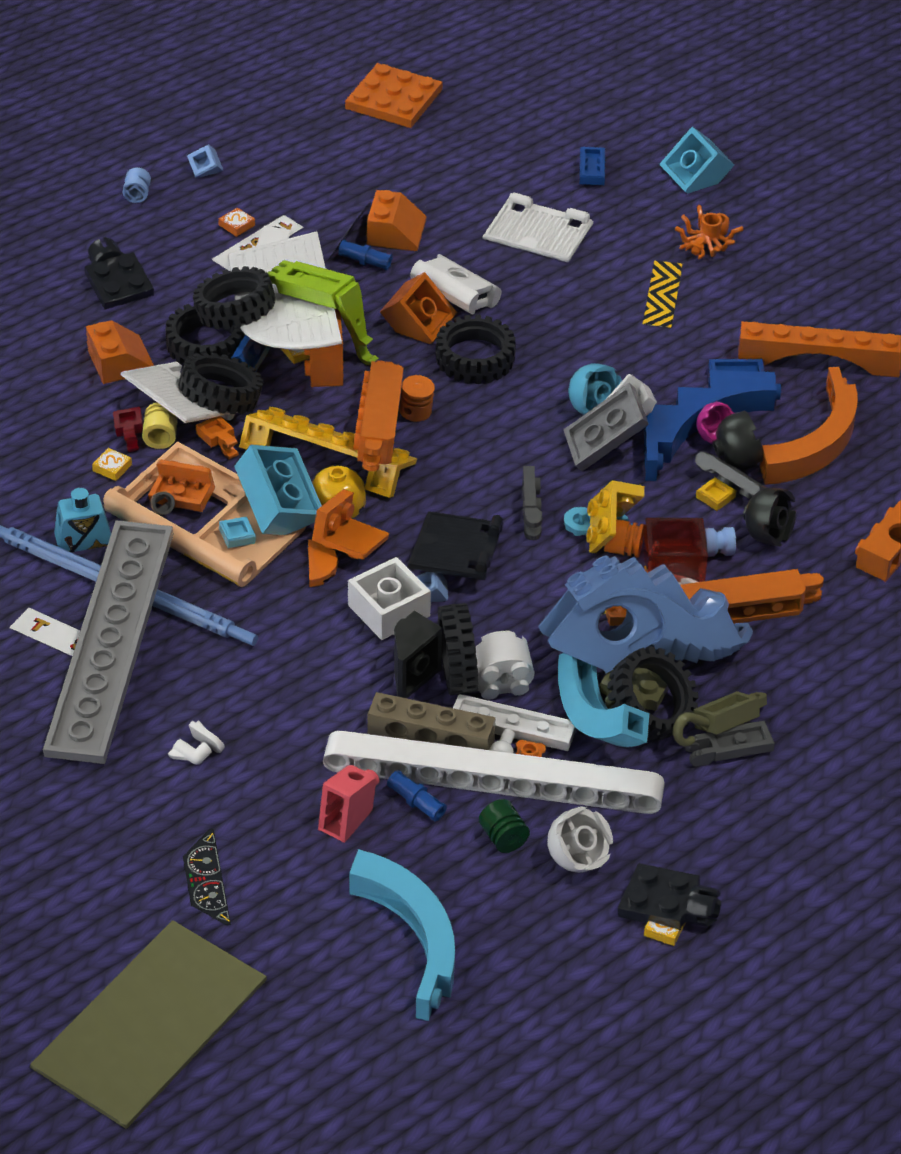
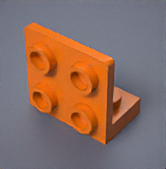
(339, 531)

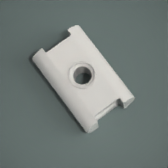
(458, 284)

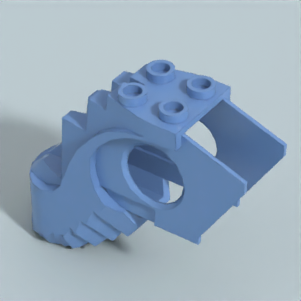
(655, 616)

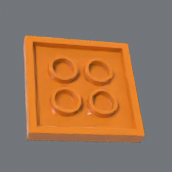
(393, 95)

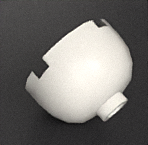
(580, 840)

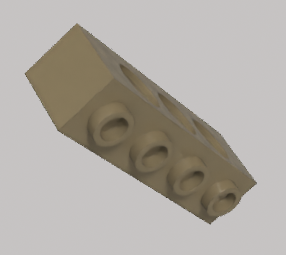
(429, 722)

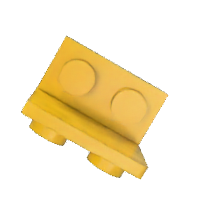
(603, 509)

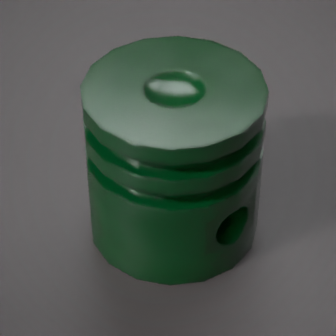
(504, 825)

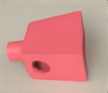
(347, 801)

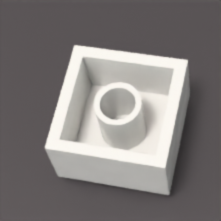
(387, 595)

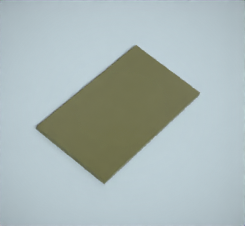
(148, 1023)

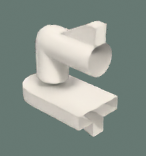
(184, 751)

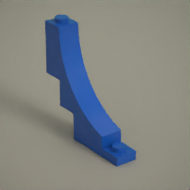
(675, 423)

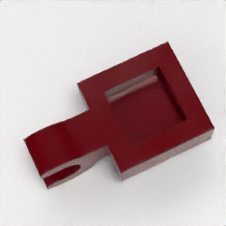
(127, 424)

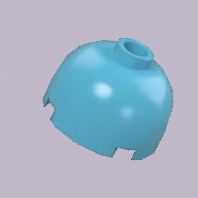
(592, 386)

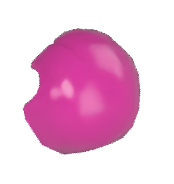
(710, 418)

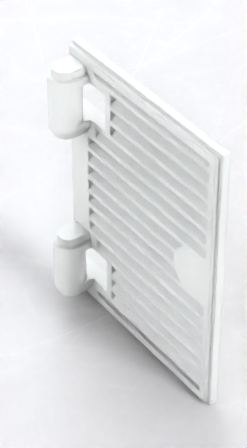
(538, 228)
(162, 384)

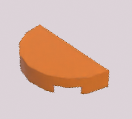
(322, 563)

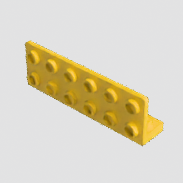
(260, 427)

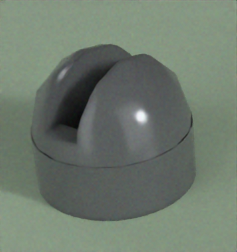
(164, 508)

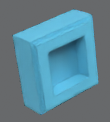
(237, 532)

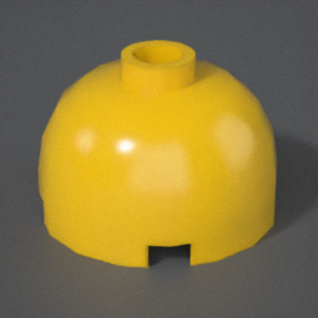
(335, 479)

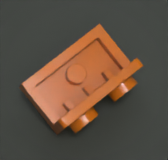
(187, 484)

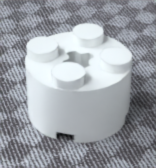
(503, 665)

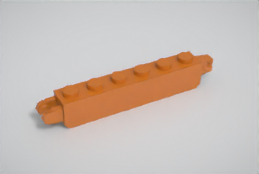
(378, 414)
(754, 595)

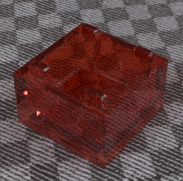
(678, 545)

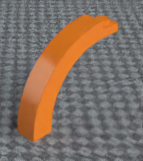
(819, 448)

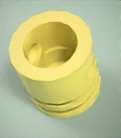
(159, 427)

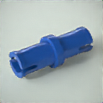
(365, 255)
(416, 795)

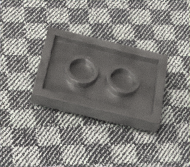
(605, 427)

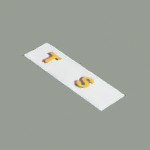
(47, 630)

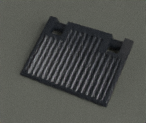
(453, 543)

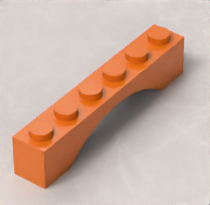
(872, 351)

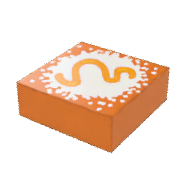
(236, 222)

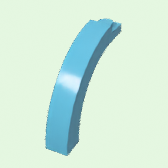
(589, 714)
(416, 904)

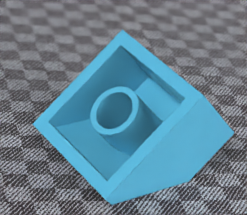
(696, 162)

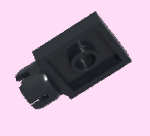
(116, 275)
(669, 898)

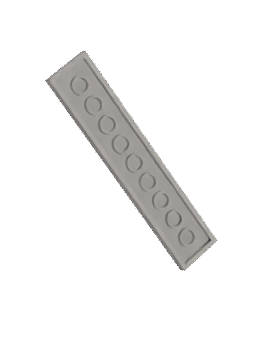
(108, 643)

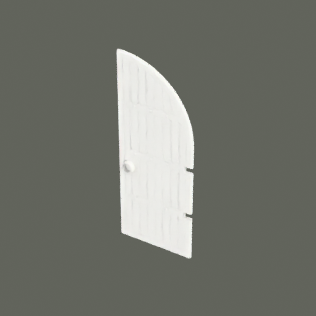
(291, 321)

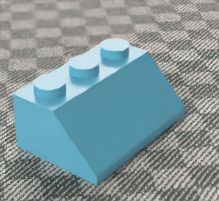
(278, 488)

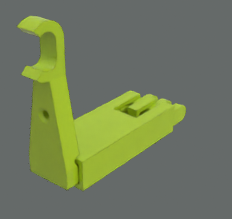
(330, 290)

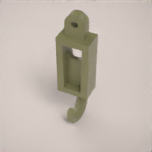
(720, 715)

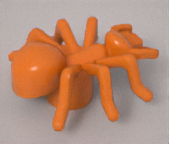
(712, 228)

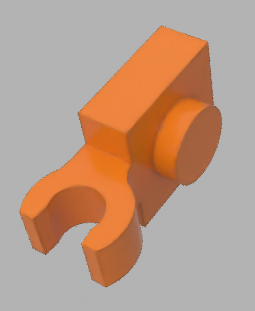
(218, 432)

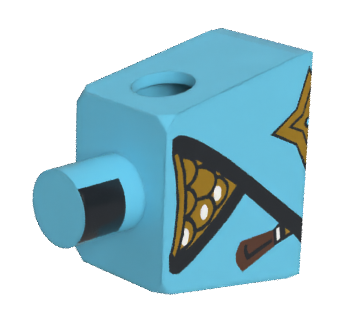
(81, 522)

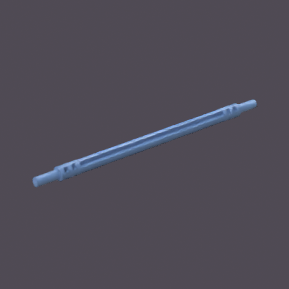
(91, 570)

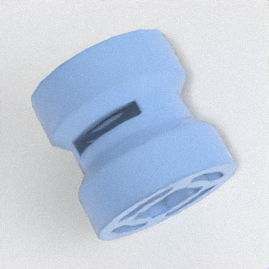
(136, 185)
(721, 541)

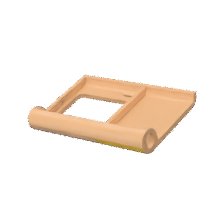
(206, 546)

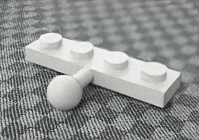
(520, 724)

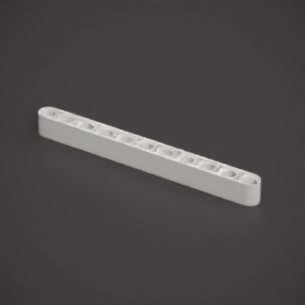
(498, 772)

